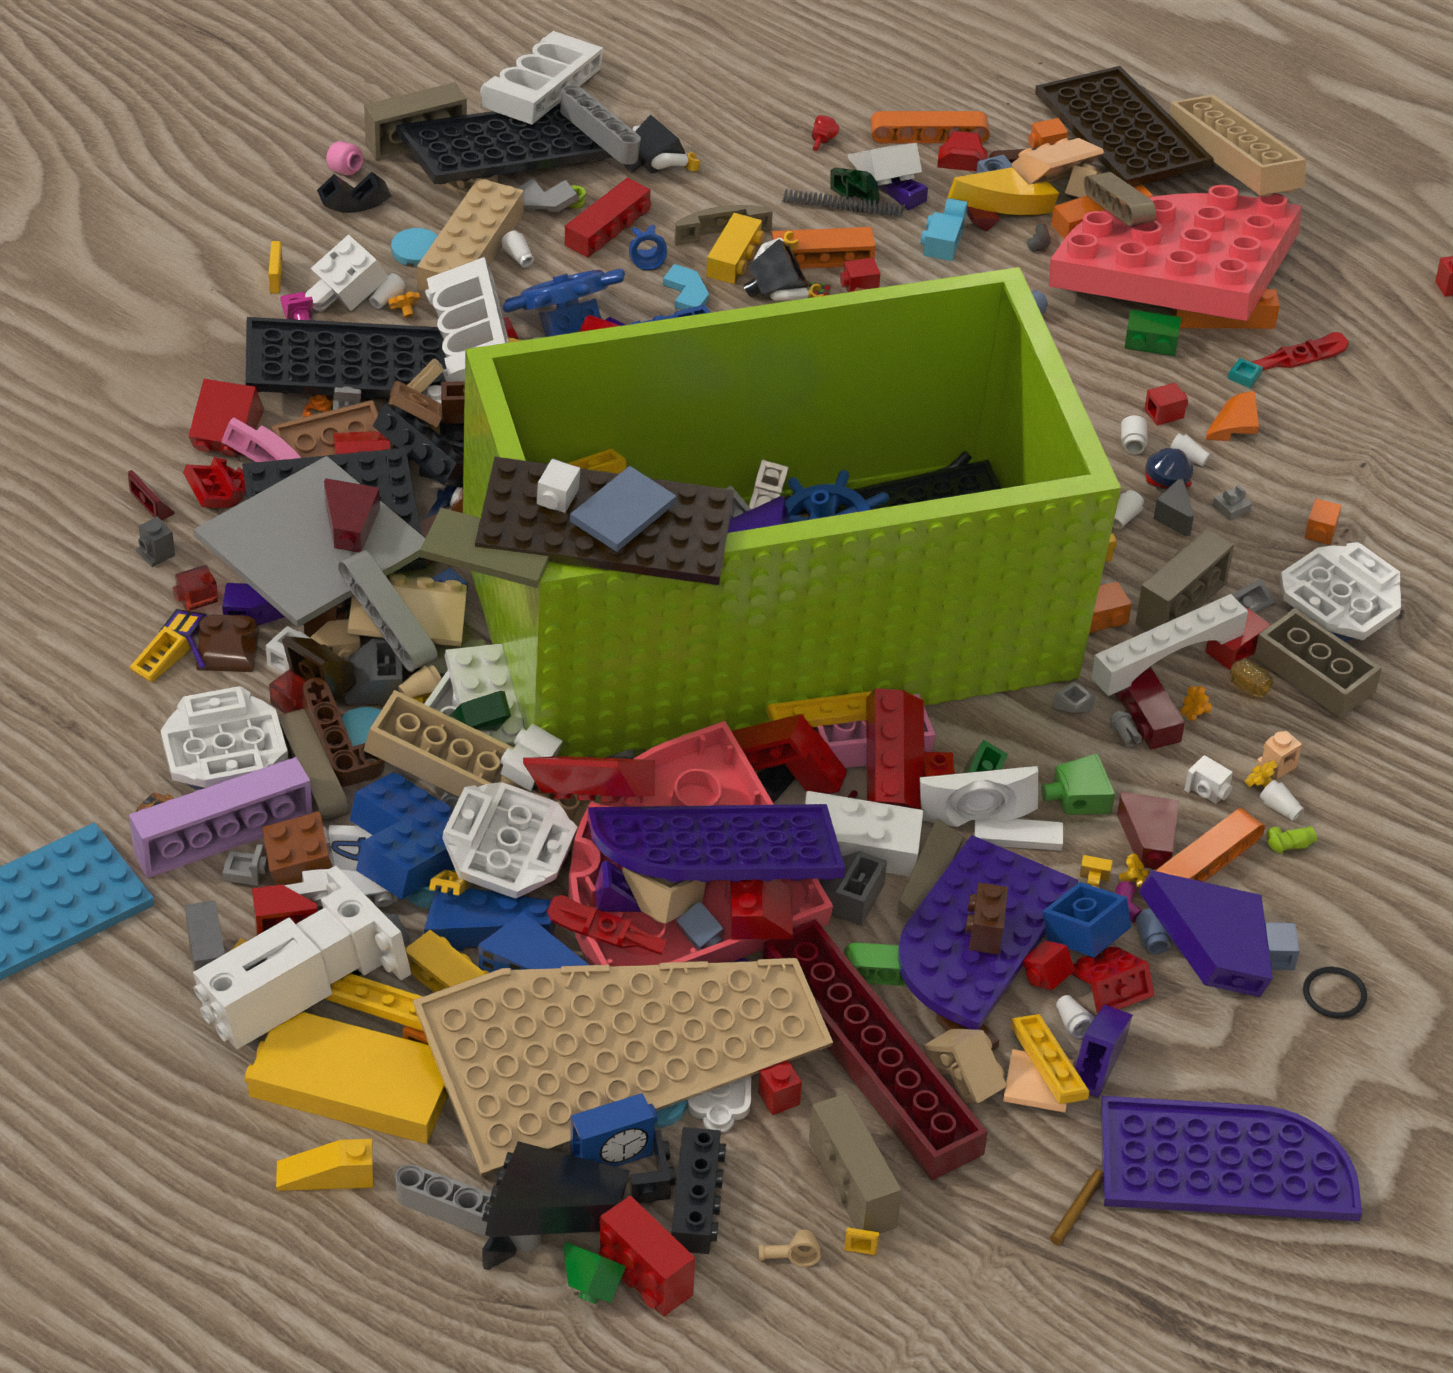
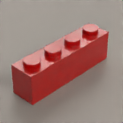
(607, 217)
(776, 741)

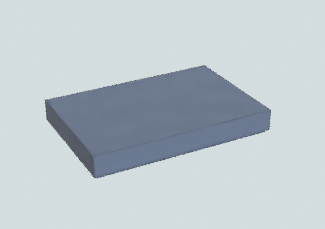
(623, 508)

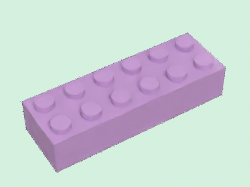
(218, 817)

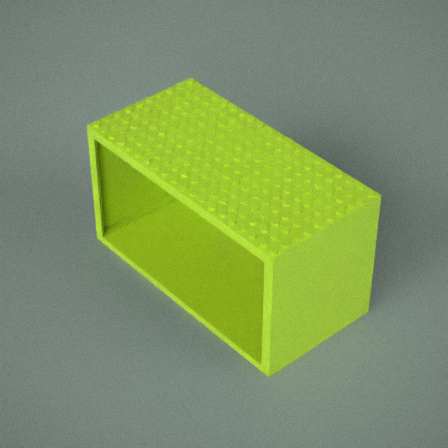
(896, 597)

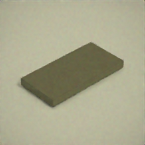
(453, 543)

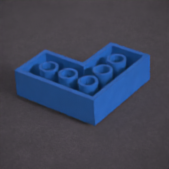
(405, 832)

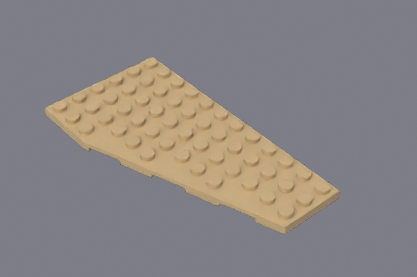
(559, 1041)

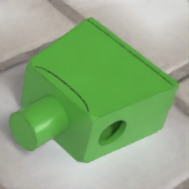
(1081, 787)

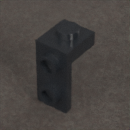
(654, 1185)

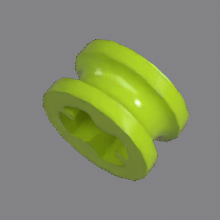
(581, 195)

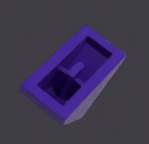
(613, 890)

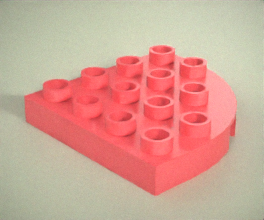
(1197, 256)
(689, 771)

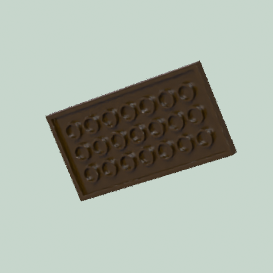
(1127, 123)
(678, 545)

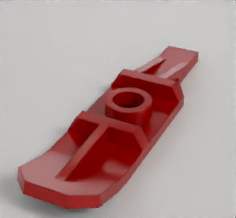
(1311, 352)
(589, 923)

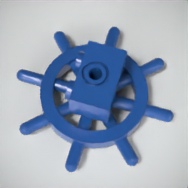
(564, 292)

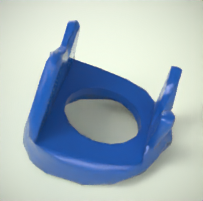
(650, 258)

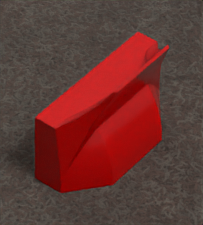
(961, 152)

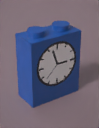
(615, 1131)

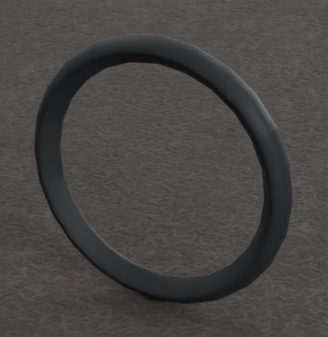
(1355, 978)

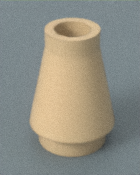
(421, 682)

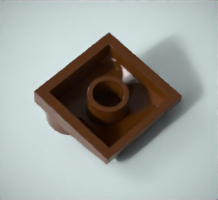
(228, 643)

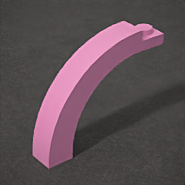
(257, 444)

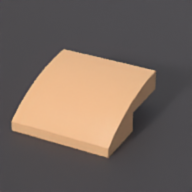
(1027, 1086)

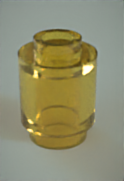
(1251, 677)

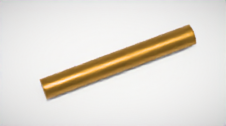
(1077, 1207)

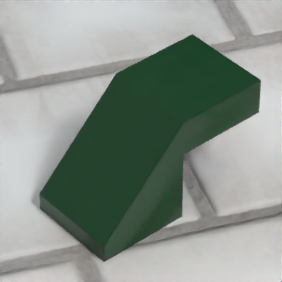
(484, 712)

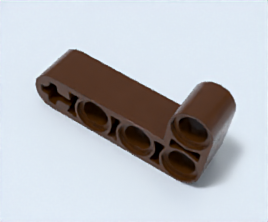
(335, 731)

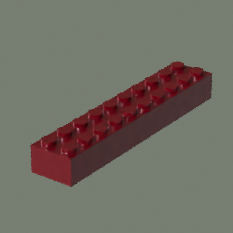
(884, 1057)

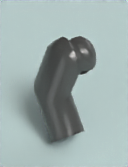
(1040, 239)

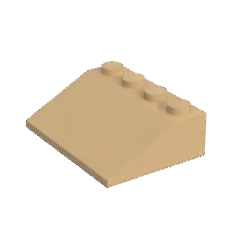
(434, 604)

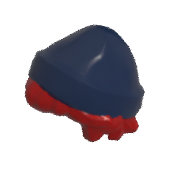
(1167, 467)

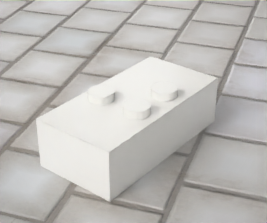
(875, 829)

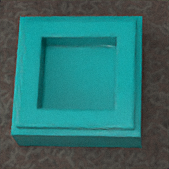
(1245, 373)

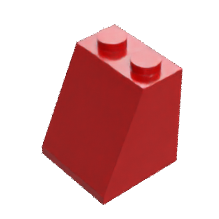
(215, 409)

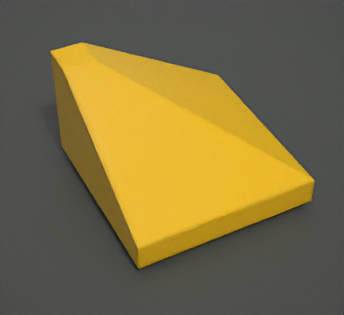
(861, 1241)

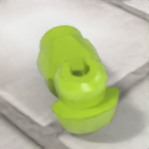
(1291, 839)

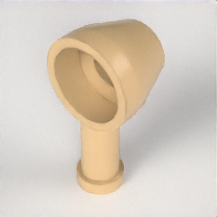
(802, 1250)

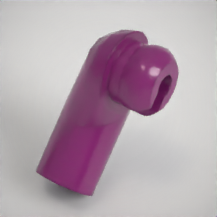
(1127, 889)

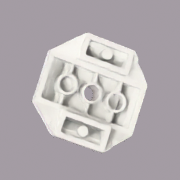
(1344, 590)
(221, 737)
(503, 814)

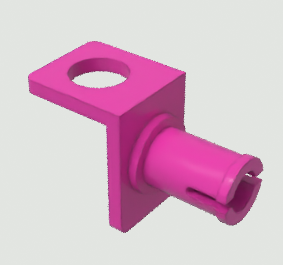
(297, 306)

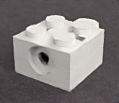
(345, 275)

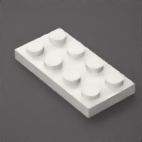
(481, 672)

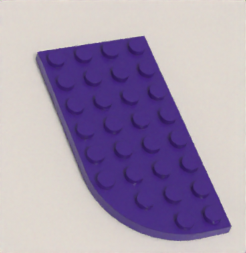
(720, 841)
(934, 943)
(1223, 1160)

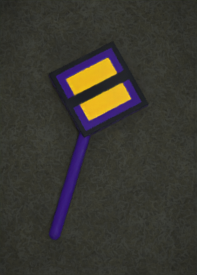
(186, 624)

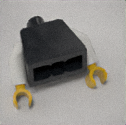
(660, 149)
(778, 272)

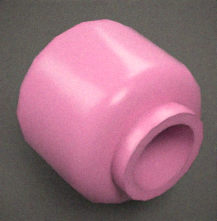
(344, 158)

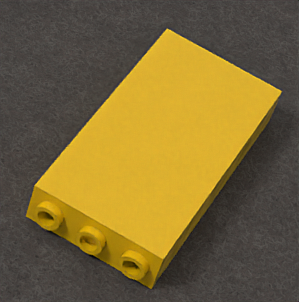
(350, 1076)

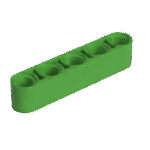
(876, 962)

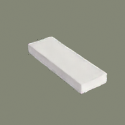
(1021, 833)

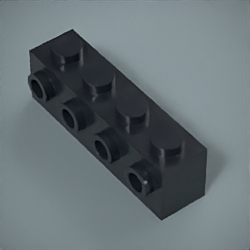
(422, 444)
(696, 1189)

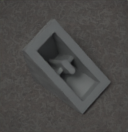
(1175, 509)

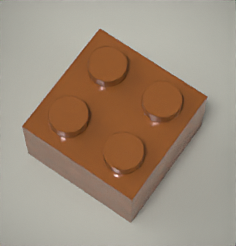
(297, 847)

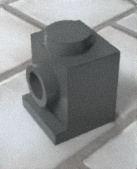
(155, 542)

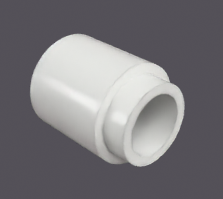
(1134, 434)

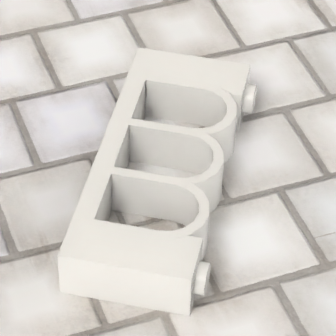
(539, 77)
(466, 313)

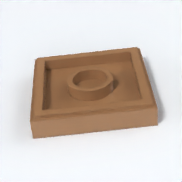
(416, 403)

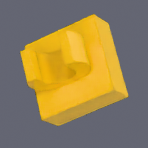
(1095, 869)

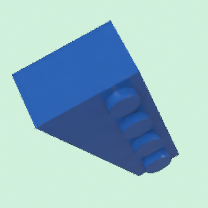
(479, 913)

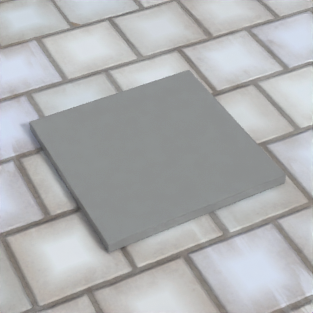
(286, 545)

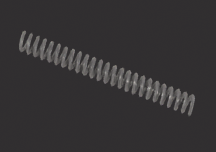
(889, 211)

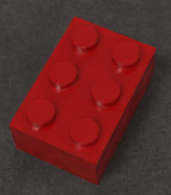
(653, 1258)

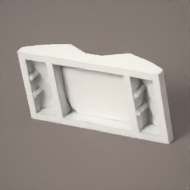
(979, 795)

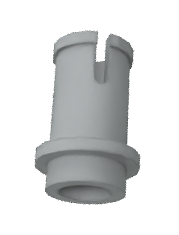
(1122, 723)

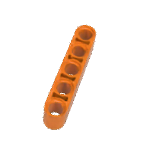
(926, 125)
(1216, 847)

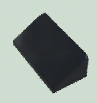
(776, 780)

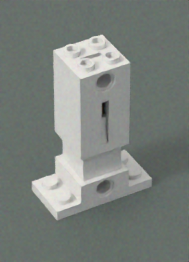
(296, 963)

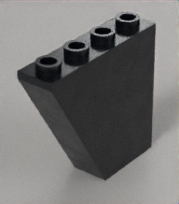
(551, 1193)

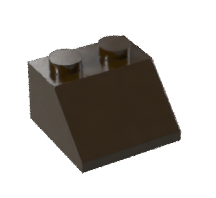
(318, 661)

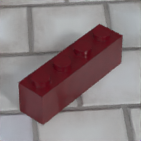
(1152, 710)

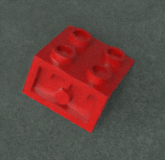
(1115, 978)

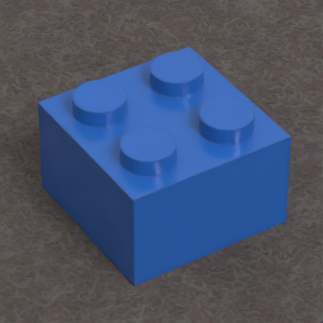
(1087, 919)

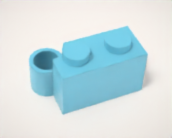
(945, 230)

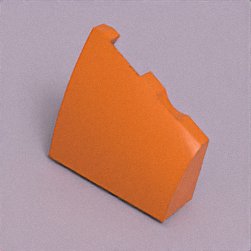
(1236, 416)

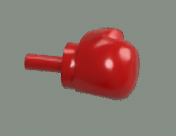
(824, 130)

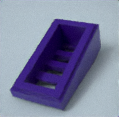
(907, 192)

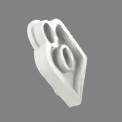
(723, 1105)

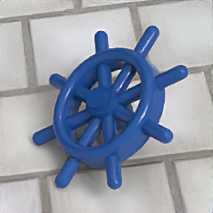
(824, 499)

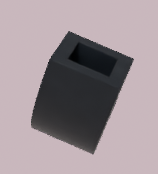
(342, 197)

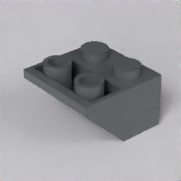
(376, 673)
(860, 887)

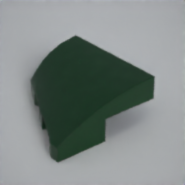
(854, 183)

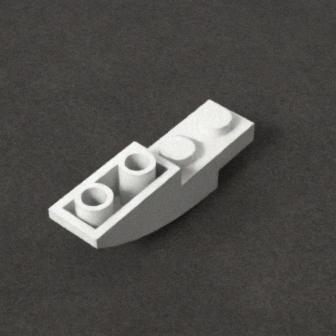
(315, 881)

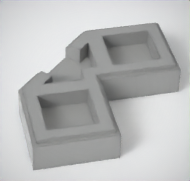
(553, 199)

